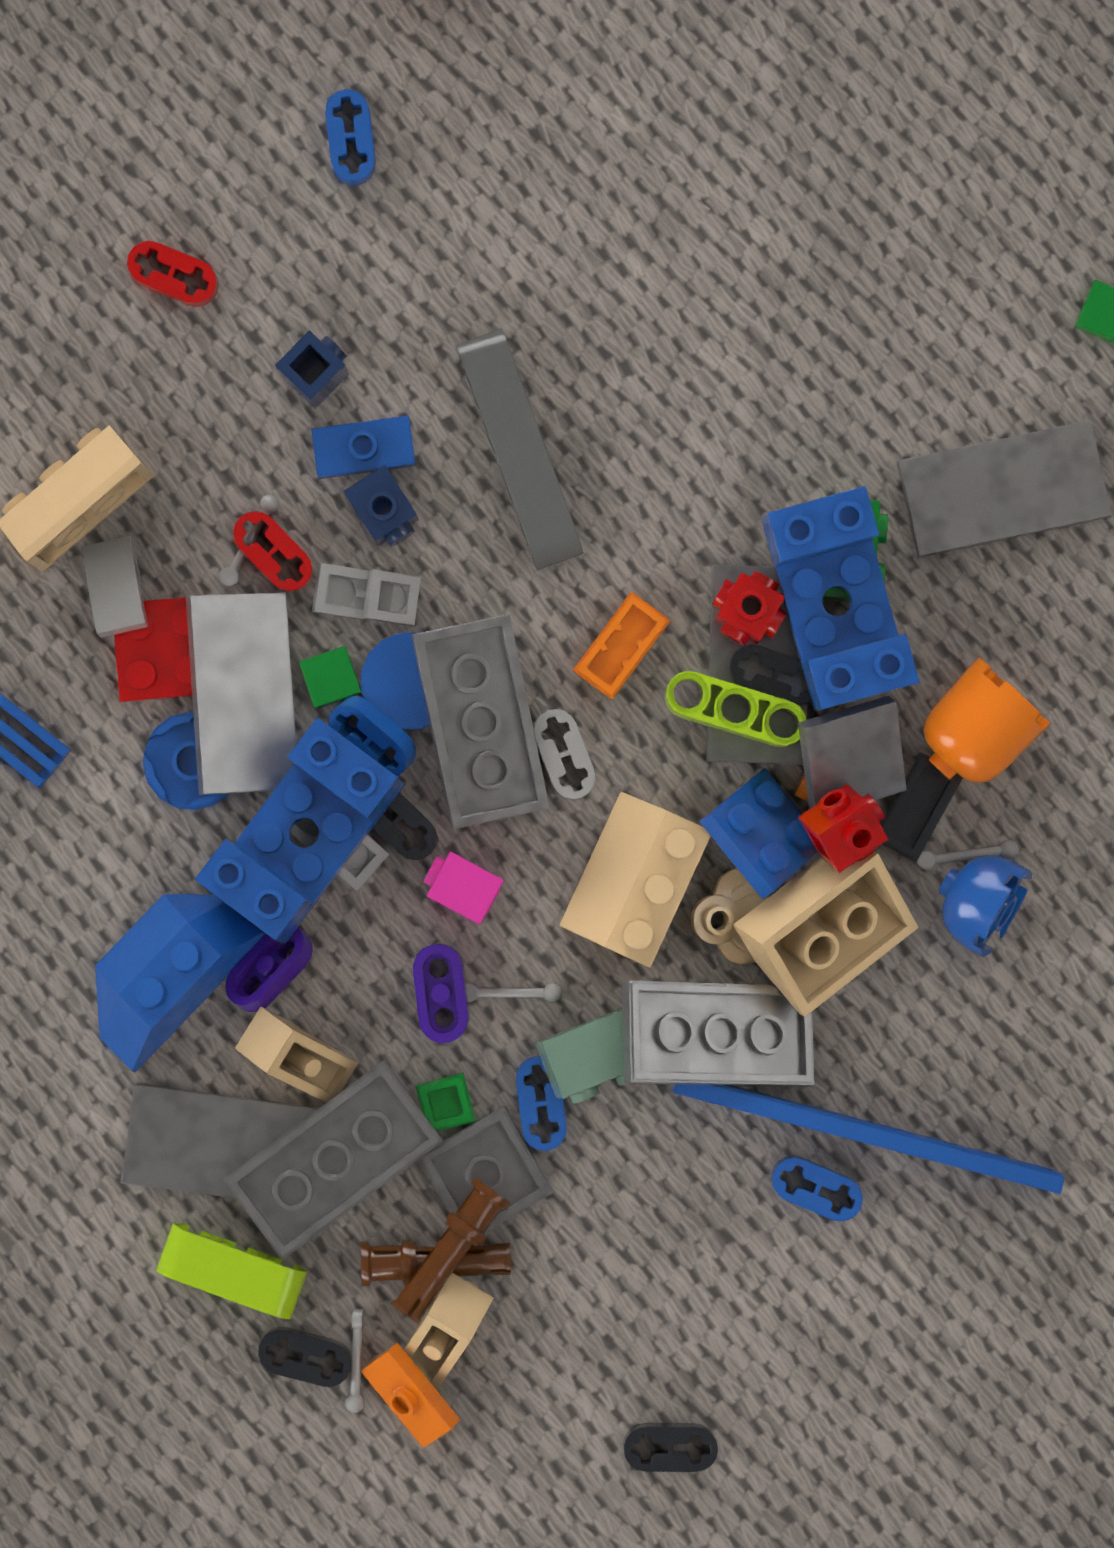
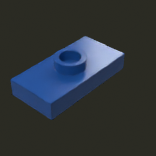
(363, 447)

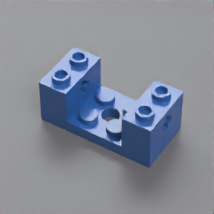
(827, 547)
(264, 870)

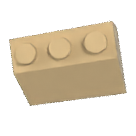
(73, 498)
(635, 879)
(826, 929)

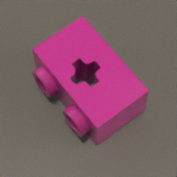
(463, 886)

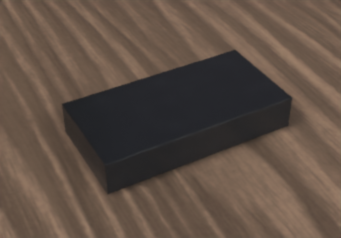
(918, 809)

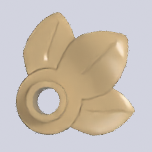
(734, 899)

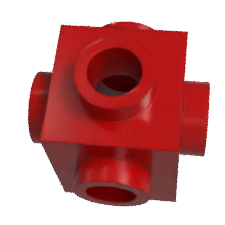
(744, 627)
(844, 827)

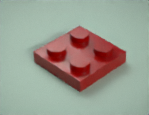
(156, 658)

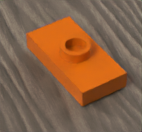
(621, 645)
(410, 1395)

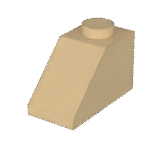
(295, 1056)
(447, 1328)

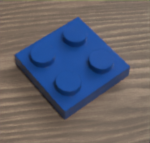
(761, 833)

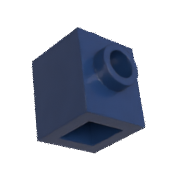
(313, 368)
(382, 507)

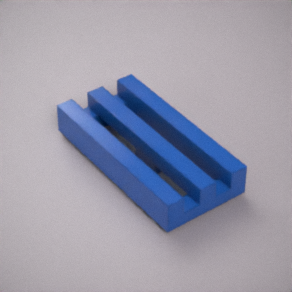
(49, 765)

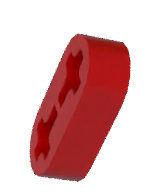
(177, 263)
(281, 542)

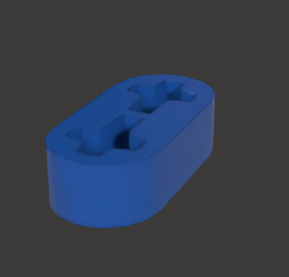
(339, 138)
(373, 733)
(528, 1108)
(812, 1199)

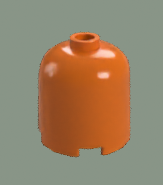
(981, 725)

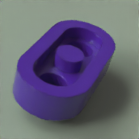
(267, 965)
(438, 993)

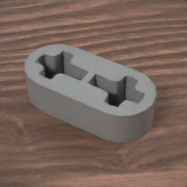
(576, 751)

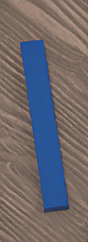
(876, 1134)

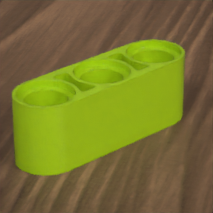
(709, 710)
(231, 1273)

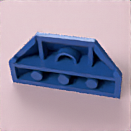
(167, 971)

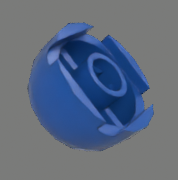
(982, 900)

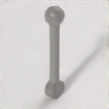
(229, 575)
(927, 860)
(551, 992)
(354, 1402)

